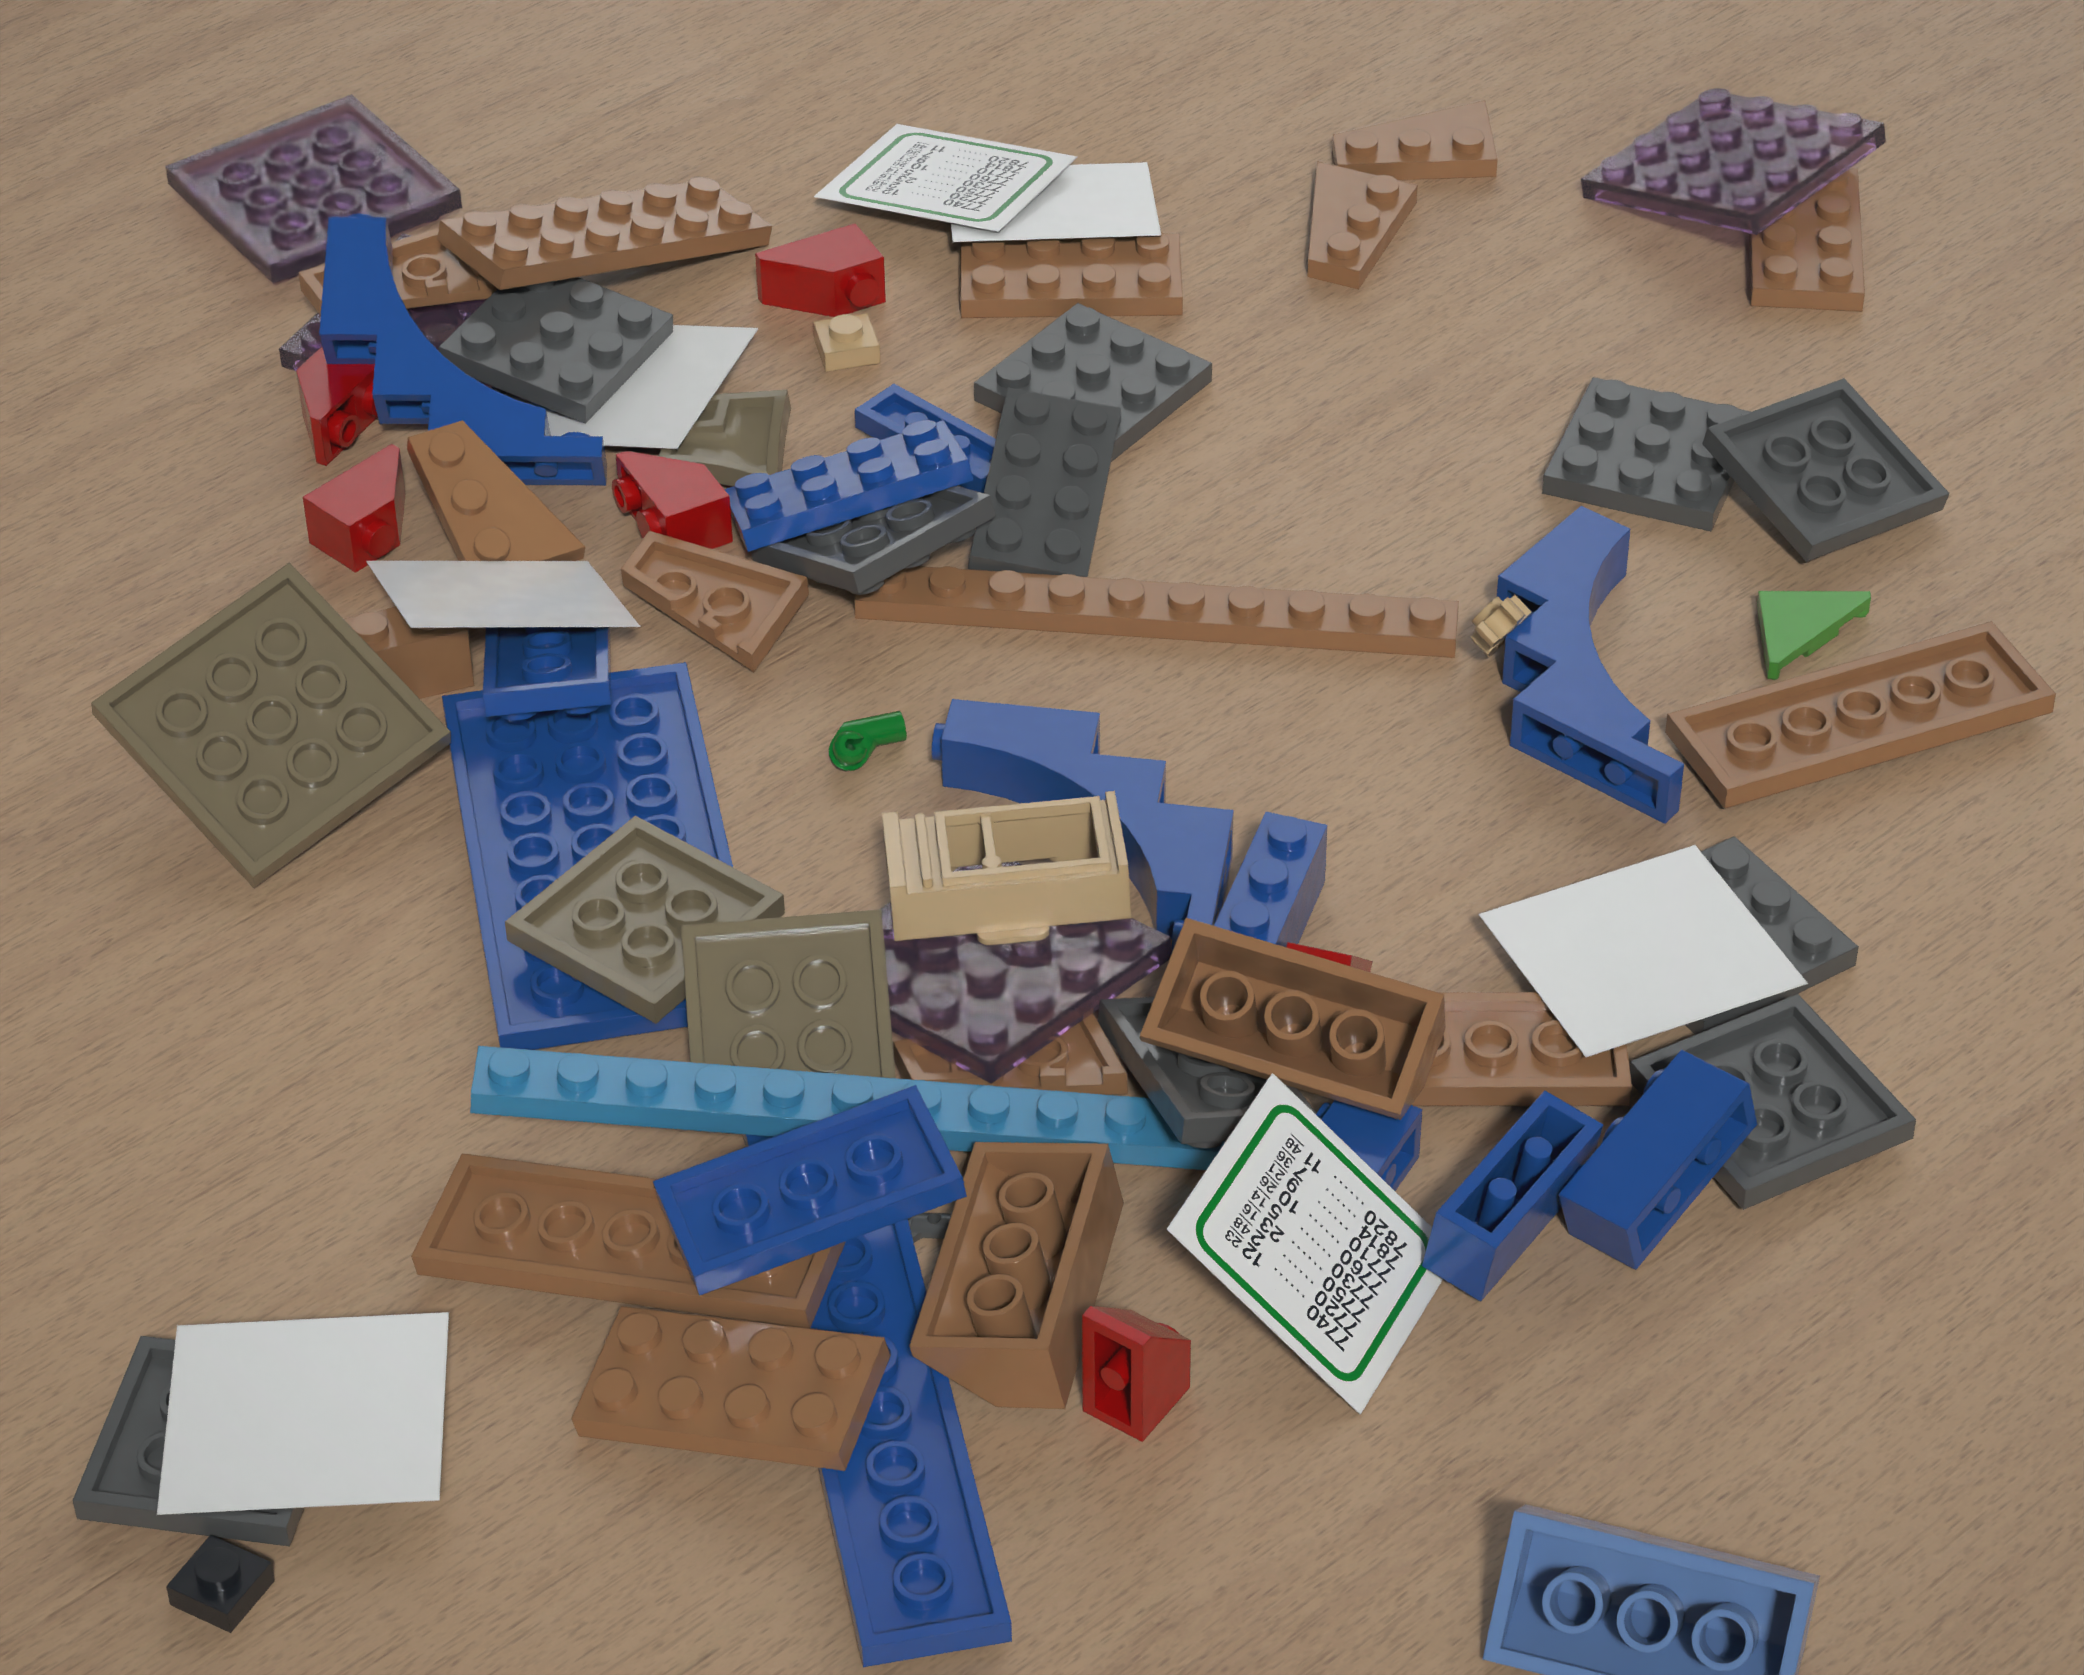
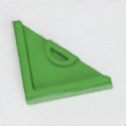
(1803, 622)

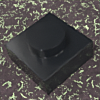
(220, 1583)

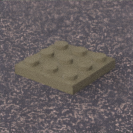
(622, 913)
(790, 993)

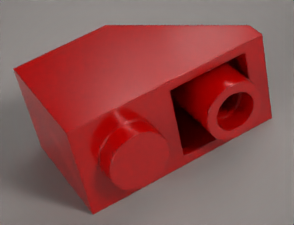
(335, 403)
(673, 498)

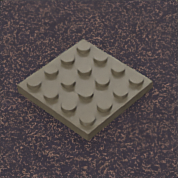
(271, 724)

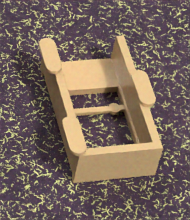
(1010, 902)

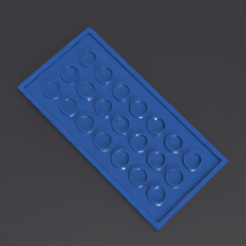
(545, 797)

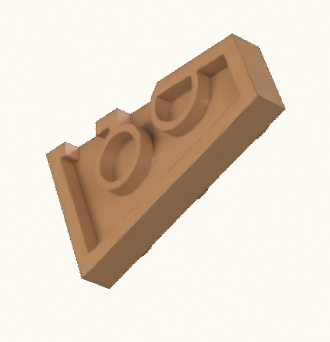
(1423, 146)
(1354, 222)
(422, 273)
(484, 503)
(716, 594)
(1073, 1062)

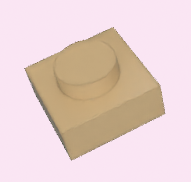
(846, 342)

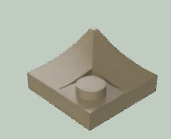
(738, 435)

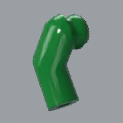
(860, 737)

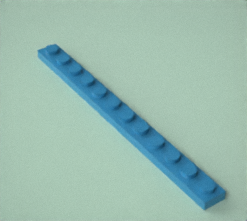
(782, 1100)

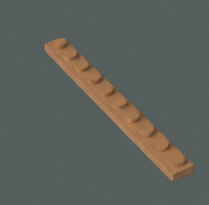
(1165, 610)

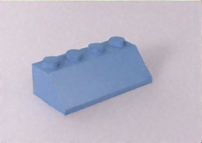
(1641, 1604)

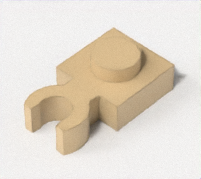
(1497, 622)

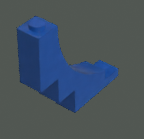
(414, 382)
(1567, 701)
(1040, 754)

